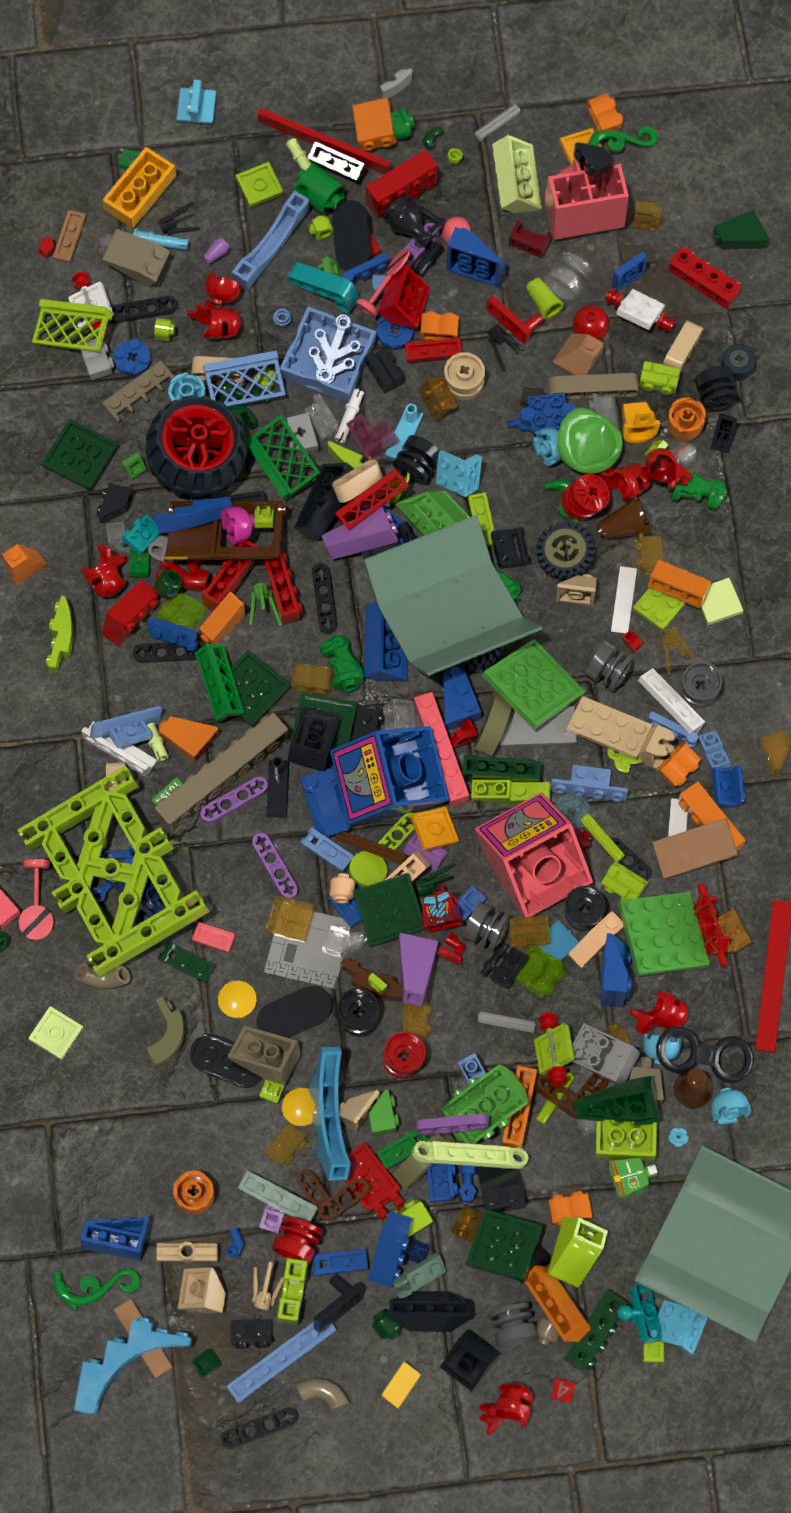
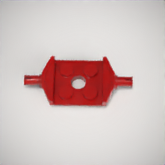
(709, 926)

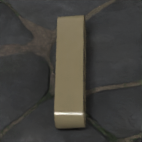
(602, 384)

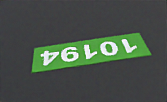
(166, 791)

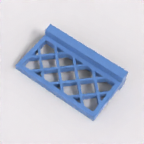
(240, 364)

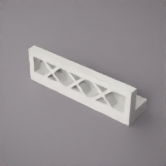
(671, 701)
(129, 754)

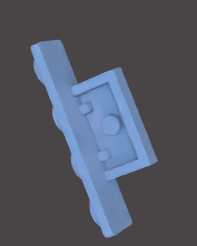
(127, 728)
(591, 783)

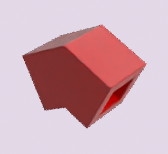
(46, 249)
(632, 641)

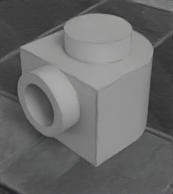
(158, 548)

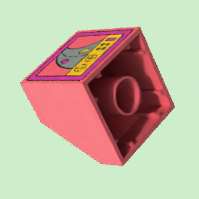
(534, 854)

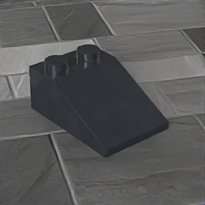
(313, 738)
(500, 1188)

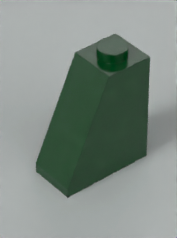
(741, 233)

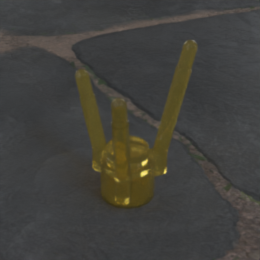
(674, 639)

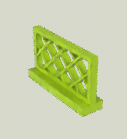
(71, 310)

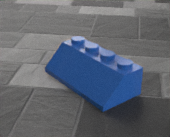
(383, 655)

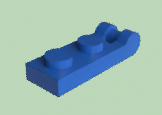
(368, 268)
(173, 633)
(340, 1262)

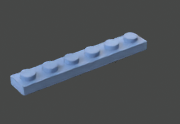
(278, 1361)

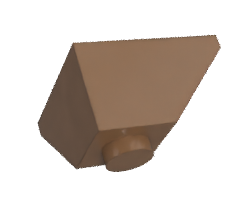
(579, 354)

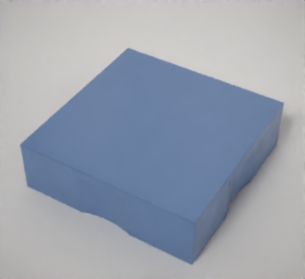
(301, 368)

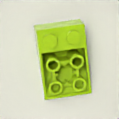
(576, 1250)

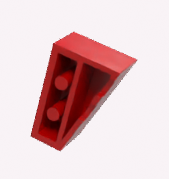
(129, 612)

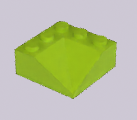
(625, 1140)

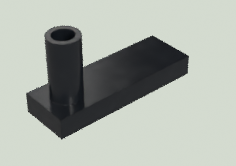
(277, 788)
(349, 1297)

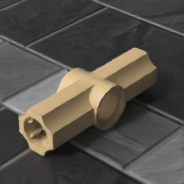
(173, 1252)

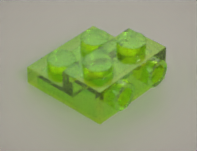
(182, 611)
(540, 972)

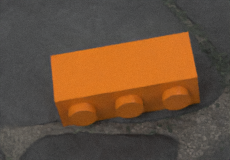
(679, 584)

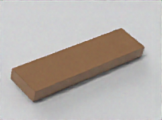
(156, 1359)

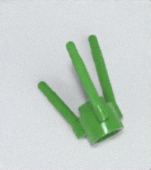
(261, 594)

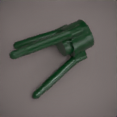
(425, 884)

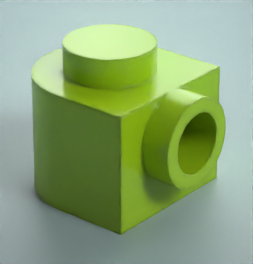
(321, 227)
(163, 329)

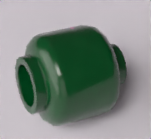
(168, 584)
(385, 1326)

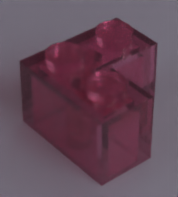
(372, 440)

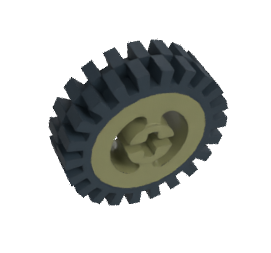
(570, 533)

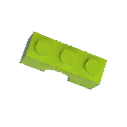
(292, 1291)

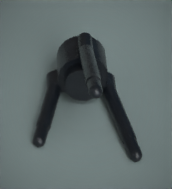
(167, 223)
(498, 335)

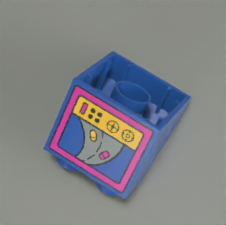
(389, 774)

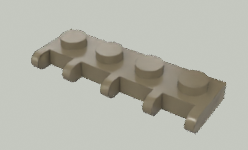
(137, 390)

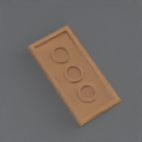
(695, 848)

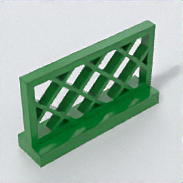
(269, 466)

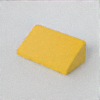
(400, 1385)

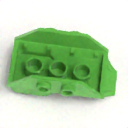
(431, 511)
(495, 1095)

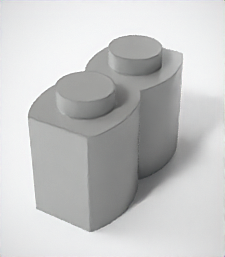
(97, 362)

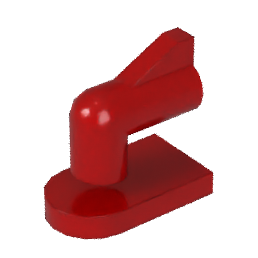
(452, 956)

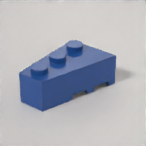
(458, 698)
(116, 1237)
(389, 1249)

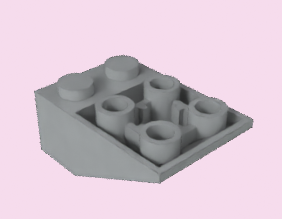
(604, 1054)

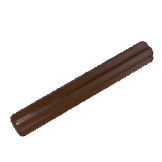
(371, 847)

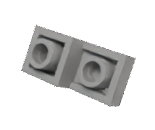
(401, 80)

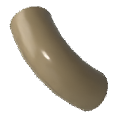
(115, 978)
(323, 1390)

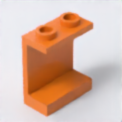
(374, 124)

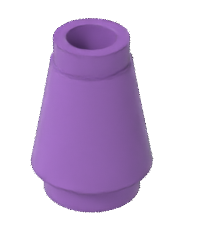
(216, 250)

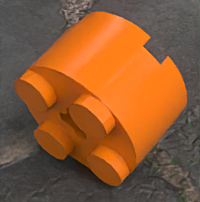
(686, 419)
(184, 1187)

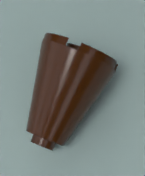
(625, 521)
(693, 1088)

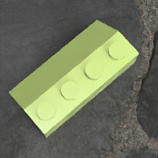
(516, 175)

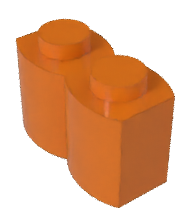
(604, 113)
(438, 326)
(678, 765)
(574, 1206)

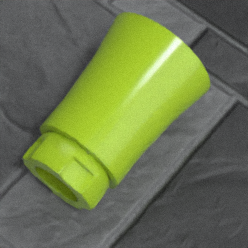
(544, 298)

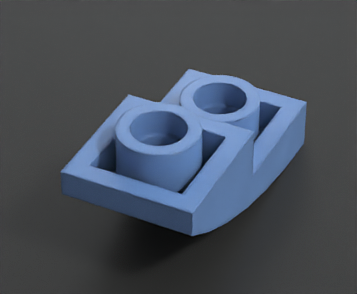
(713, 750)

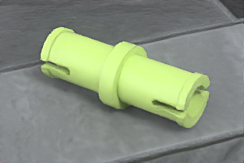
(298, 153)
(156, 742)

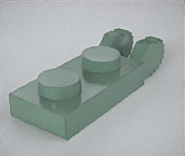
(419, 1275)

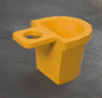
(638, 423)

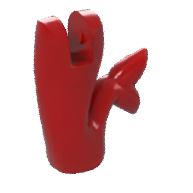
(198, 578)

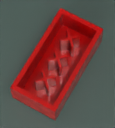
(406, 179)

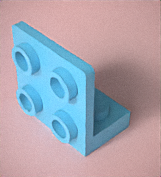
(458, 474)
(679, 1326)

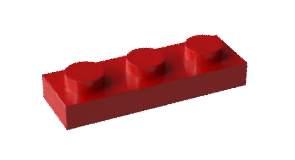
(432, 350)

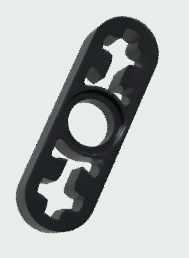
(628, 852)

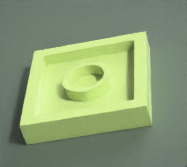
(720, 602)
(55, 1033)

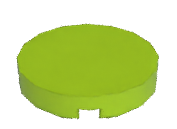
(367, 868)

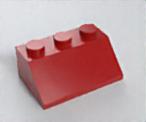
(404, 298)

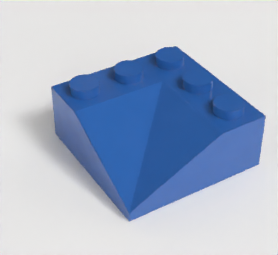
(473, 259)
(615, 977)

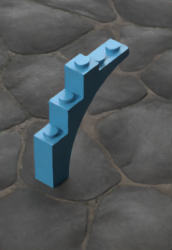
(326, 1118)
(141, 1340)

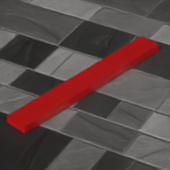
(310, 136)
(773, 977)

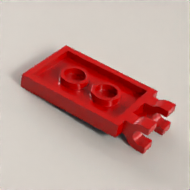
(382, 1185)

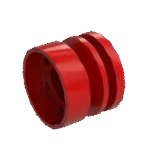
(585, 497)
(411, 1047)
(298, 1236)

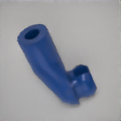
(237, 1244)

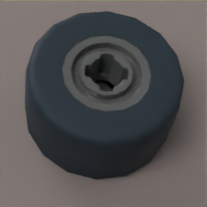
(732, 357)

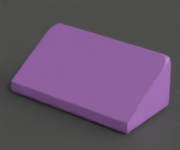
(434, 856)

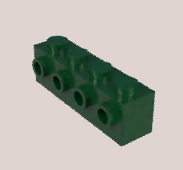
(496, 768)
(602, 1324)

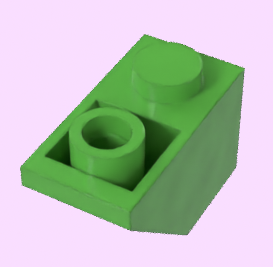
(381, 1116)

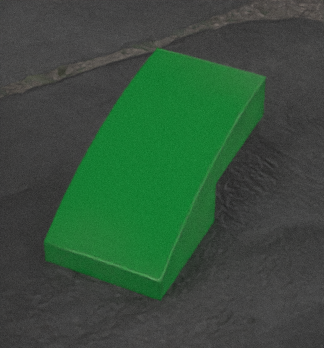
(139, 564)

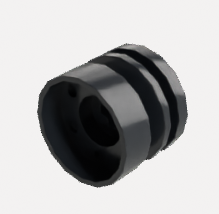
(717, 388)
(416, 459)
(584, 897)
(358, 1001)

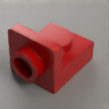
(465, 735)

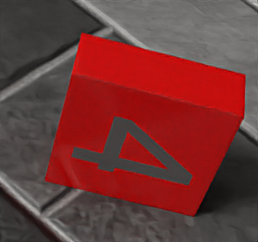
(562, 1390)

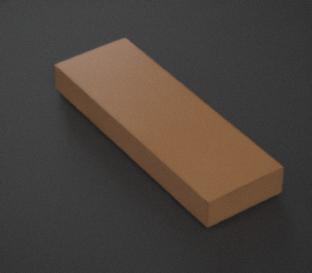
(69, 236)

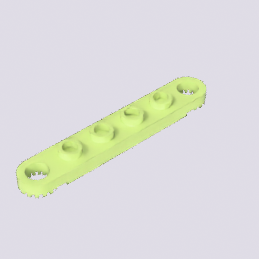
(470, 1154)

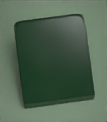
(206, 1362)

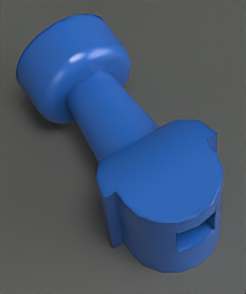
(467, 1191)

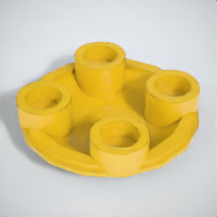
(237, 999)
(298, 1107)

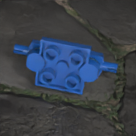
(542, 413)

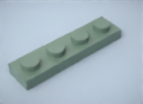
(277, 1197)

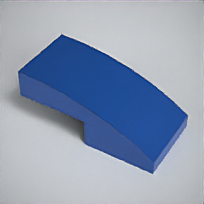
(469, 901)

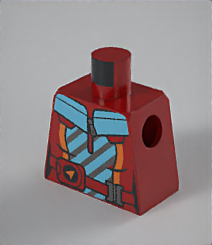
(441, 910)

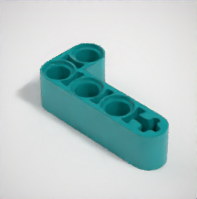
(324, 284)

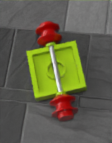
(553, 1049)

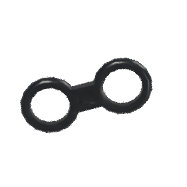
(704, 1054)

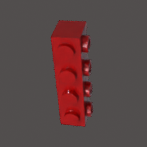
(704, 277)
(228, 578)
(282, 590)

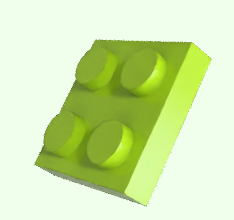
(259, 184)
(658, 608)

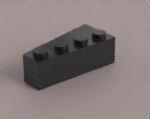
(321, 502)

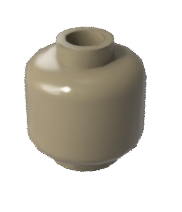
(546, 1331)

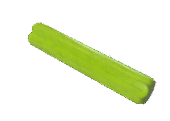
(602, 837)
(549, 1107)

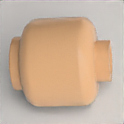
(341, 888)

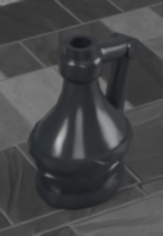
(406, 218)

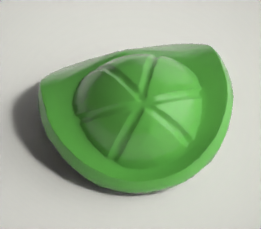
(588, 441)

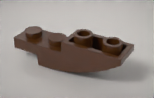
(360, 980)

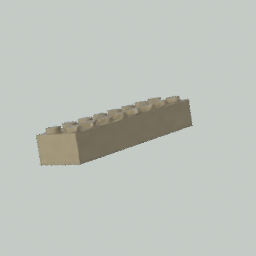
(221, 773)

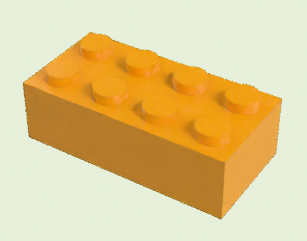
(139, 187)

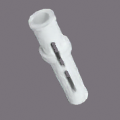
(351, 410)

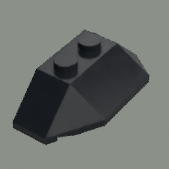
(430, 1311)

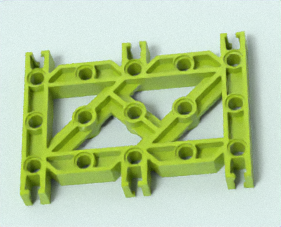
(122, 935)

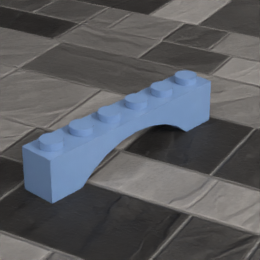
(257, 260)

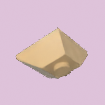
(577, 590)
(357, 1109)
(201, 1291)

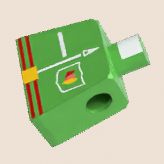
(630, 1176)

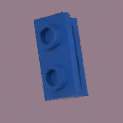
(728, 786)
(441, 1183)

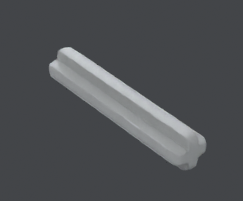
(497, 122)
(506, 1021)

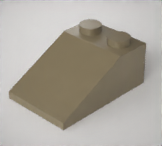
(135, 257)
(265, 1054)

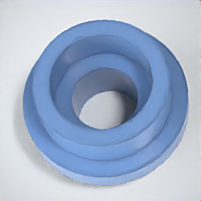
(282, 313)

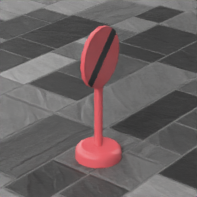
(397, 262)
(36, 921)

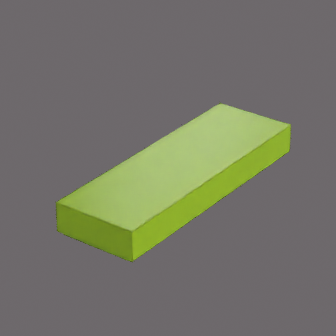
(479, 506)

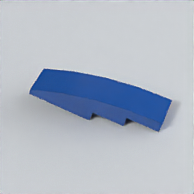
(191, 516)

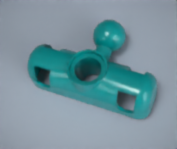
(643, 1313)

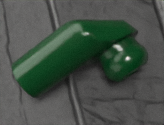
(430, 135)

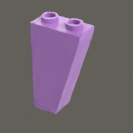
(367, 535)
(415, 965)

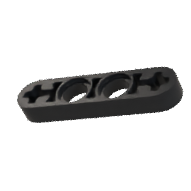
(141, 307)
(323, 598)
(170, 656)
(260, 1432)

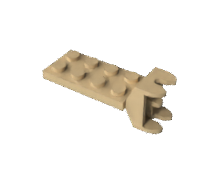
(621, 732)

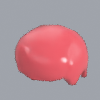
(451, 224)

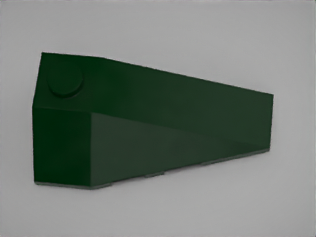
(627, 1101)

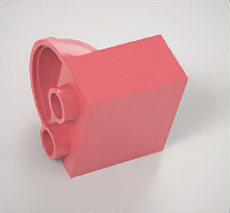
(585, 205)

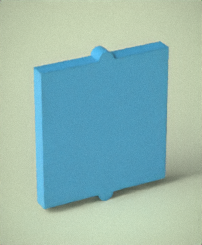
(561, 941)

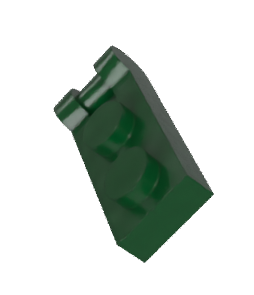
(186, 962)

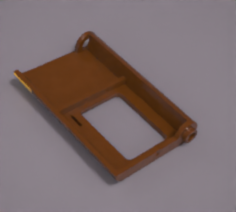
(205, 540)

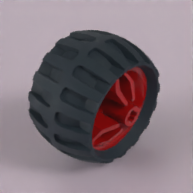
(198, 425)

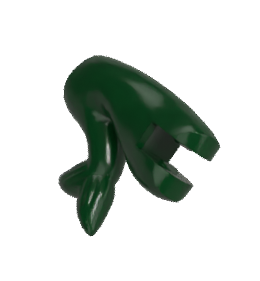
(241, 411)

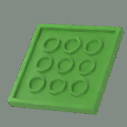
(533, 684)
(663, 933)

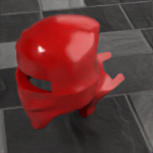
(221, 321)
(663, 467)
(628, 479)
(105, 577)
(664, 1014)
(511, 1405)

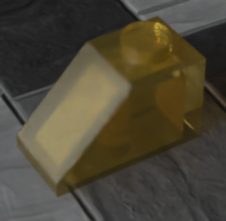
(776, 749)

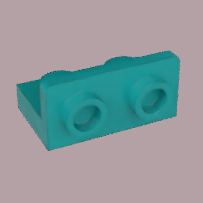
(141, 535)

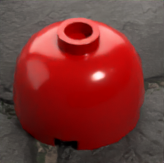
(221, 289)
(591, 321)

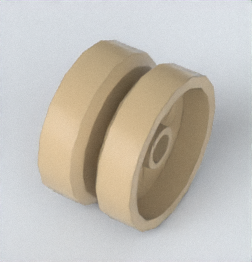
(464, 376)

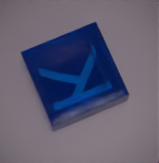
(416, 1251)

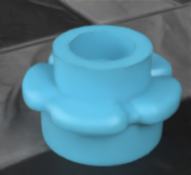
(673, 1137)

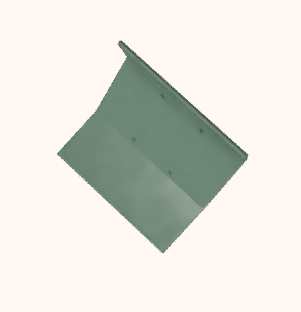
(445, 598)
(723, 1245)

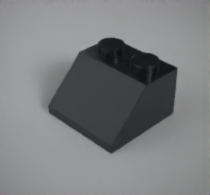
(469, 1360)

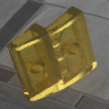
(290, 919)

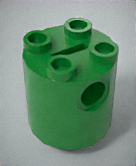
(320, 188)

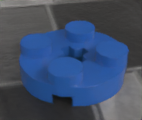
(391, 340)
(131, 367)

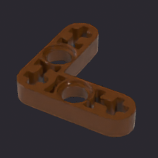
(567, 1104)
(327, 1200)

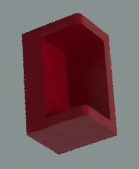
(529, 241)

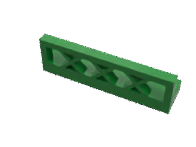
(215, 681)

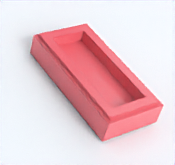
(213, 937)

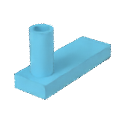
(407, 426)

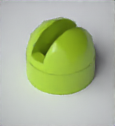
(456, 156)

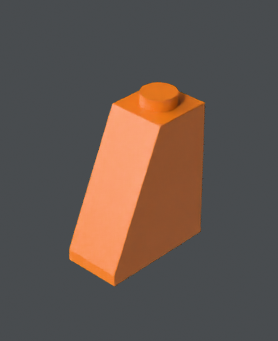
(22, 562)
(222, 620)
(188, 736)

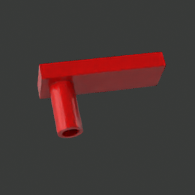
(510, 321)

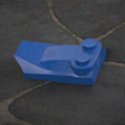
(325, 802)

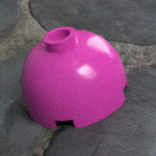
(237, 523)

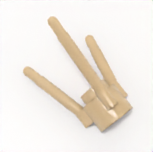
(263, 1300)

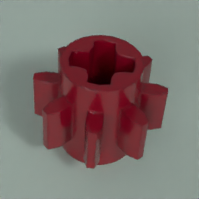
(583, 838)

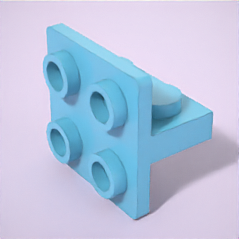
(196, 104)

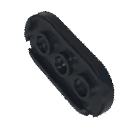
(351, 235)
(295, 1012)
(210, 1056)

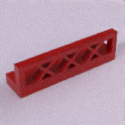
(370, 497)

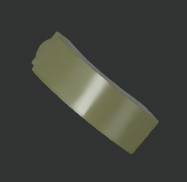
(493, 725)
(169, 1046)
(412, 1170)

